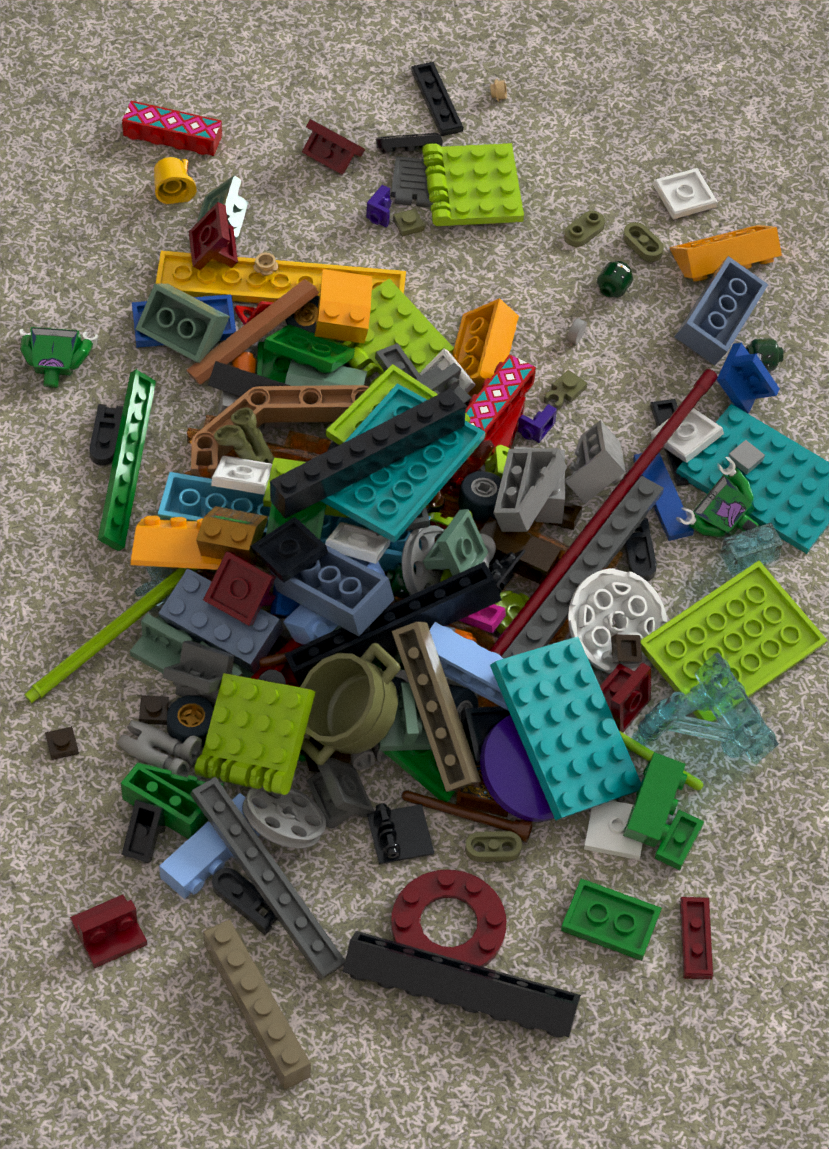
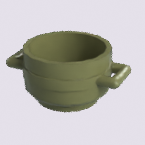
(351, 703)

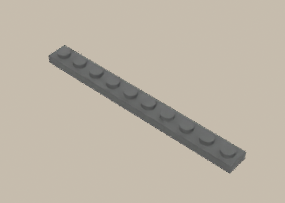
(594, 558)

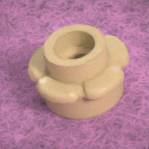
(499, 90)
(265, 264)

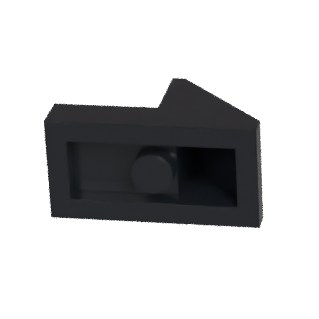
(144, 826)

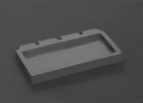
(410, 182)

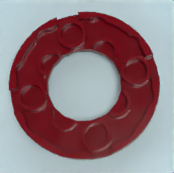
(458, 885)

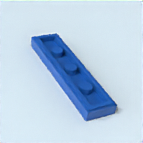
(669, 504)

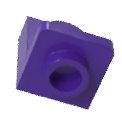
(378, 207)
(539, 426)

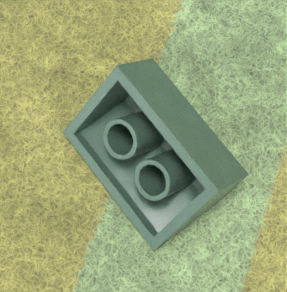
(181, 322)
(309, 376)

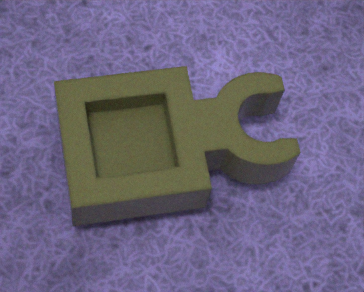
(565, 387)

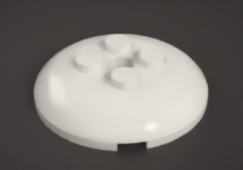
(614, 596)

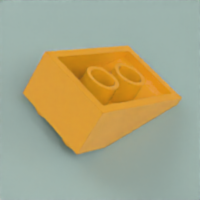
(344, 306)

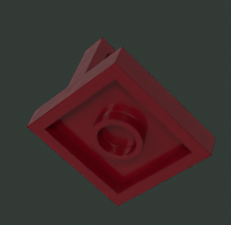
(330, 147)
(213, 239)
(240, 588)
(627, 693)
(109, 930)

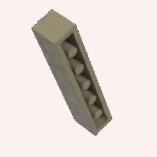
(436, 706)
(257, 1004)

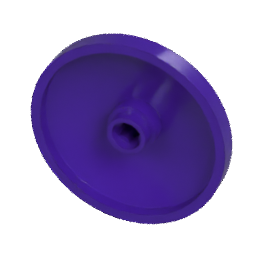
(511, 775)

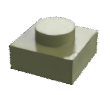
(408, 222)

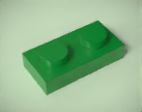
(679, 840)

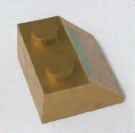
(230, 531)

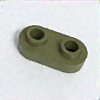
(587, 226)
(644, 243)
(493, 846)

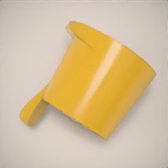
(172, 181)

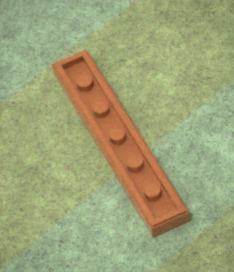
(254, 330)

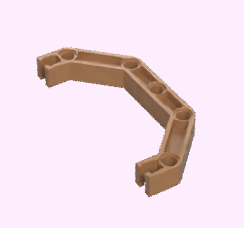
(277, 405)

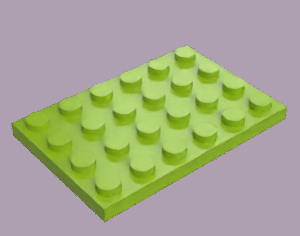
(743, 620)

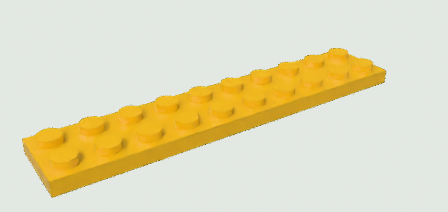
(249, 286)

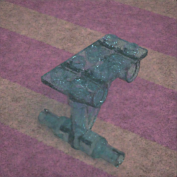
(739, 720)

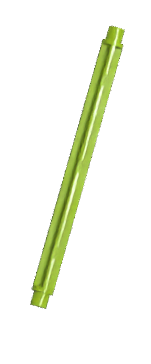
(105, 636)

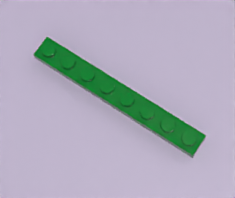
(126, 460)

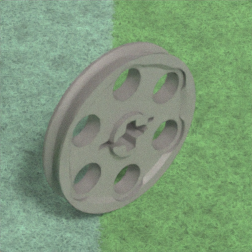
(413, 554)
(285, 817)

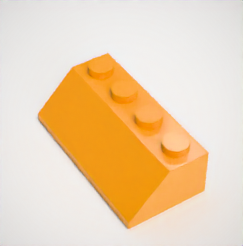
(744, 246)
(484, 340)
(169, 544)

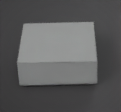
(746, 457)

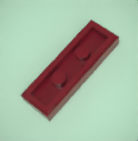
(696, 938)

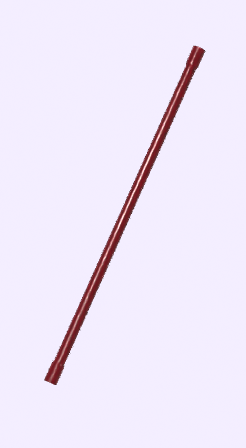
(699, 389)

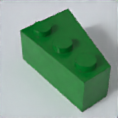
(167, 791)
(655, 800)

